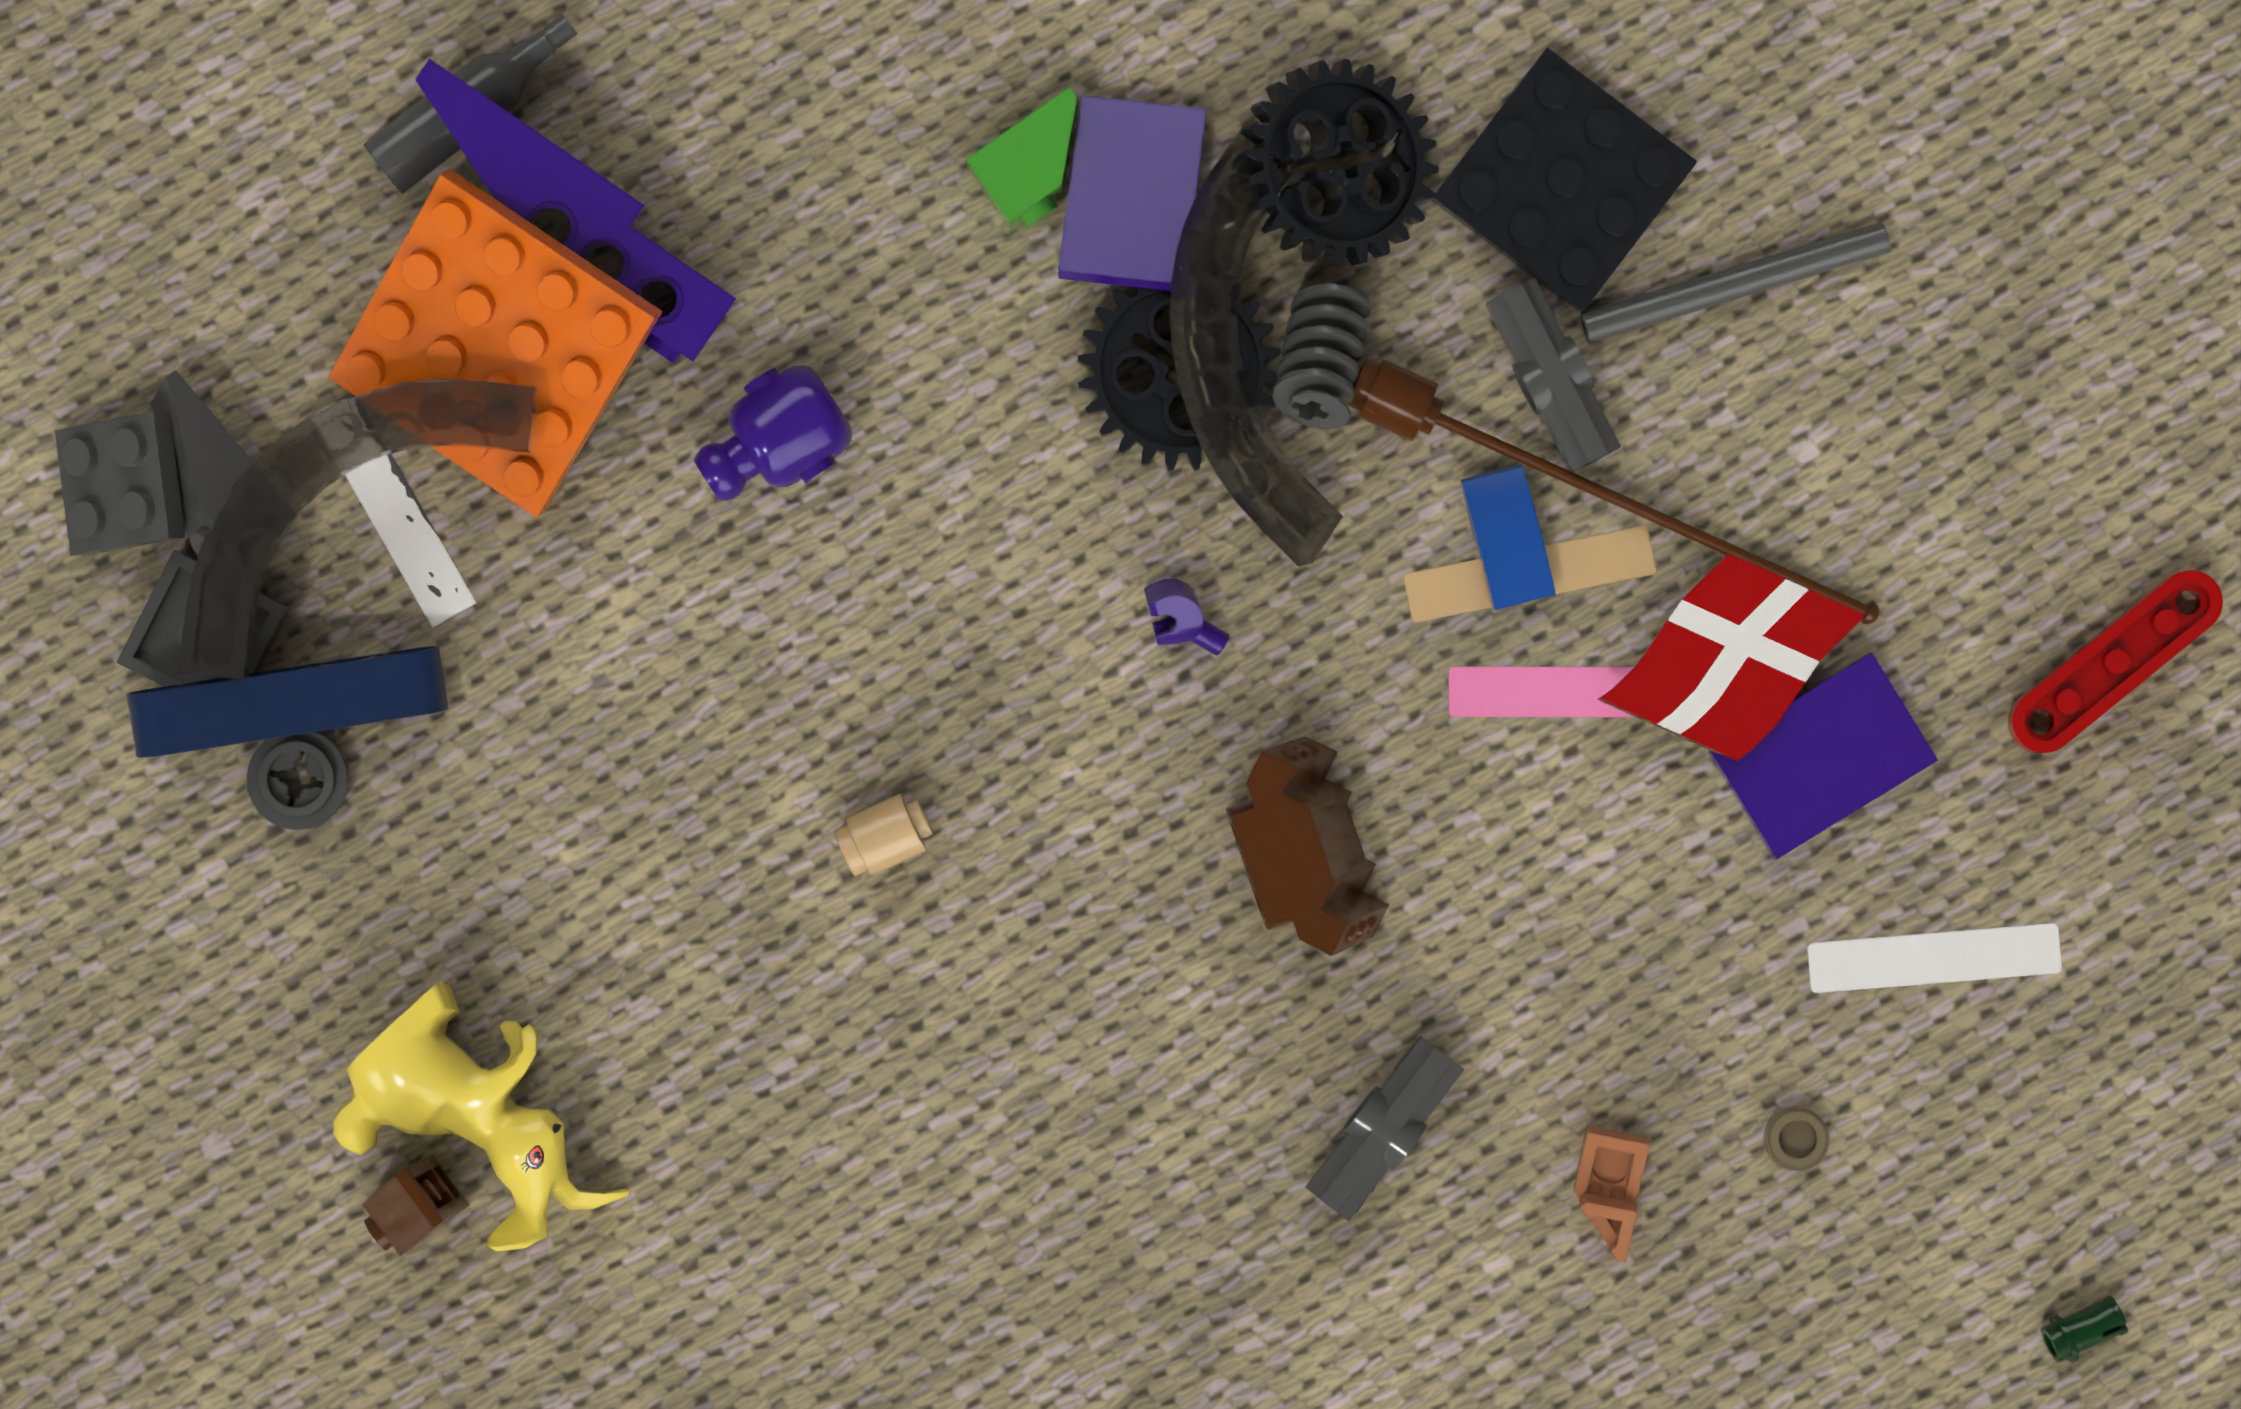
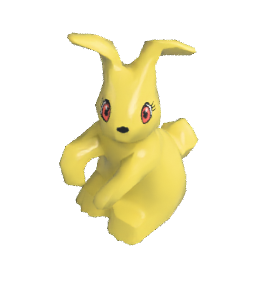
(433, 1087)

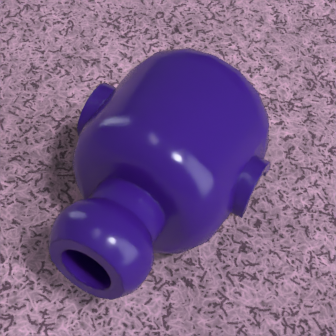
(782, 430)

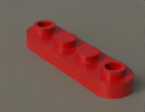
(2115, 661)

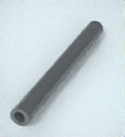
(1735, 282)

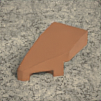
(1610, 1182)

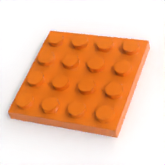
(500, 304)

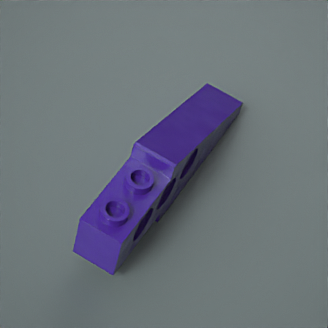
(536, 174)

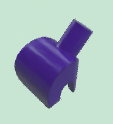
(1185, 619)

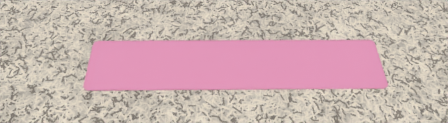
(1533, 691)

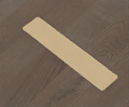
(1572, 564)

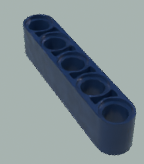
(287, 701)

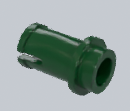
(2083, 1329)

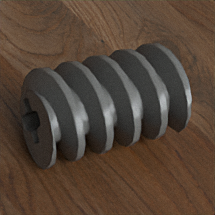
(1321, 355)

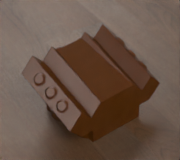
(1305, 849)

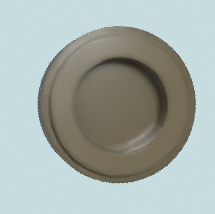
(1796, 1138)

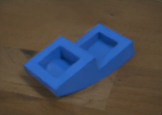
(1508, 537)

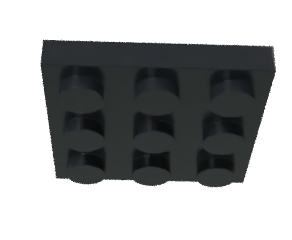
(1564, 180)

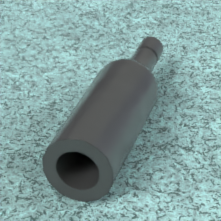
(419, 138)

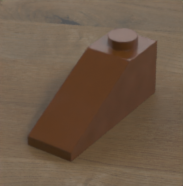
(413, 1206)

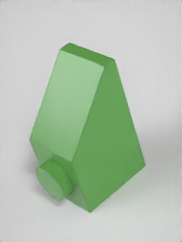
(1028, 162)

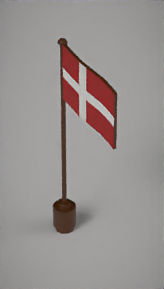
(1732, 643)

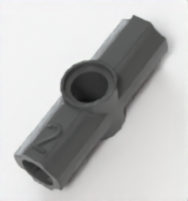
(1552, 375)
(1384, 1128)

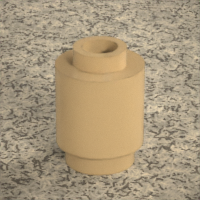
(883, 835)

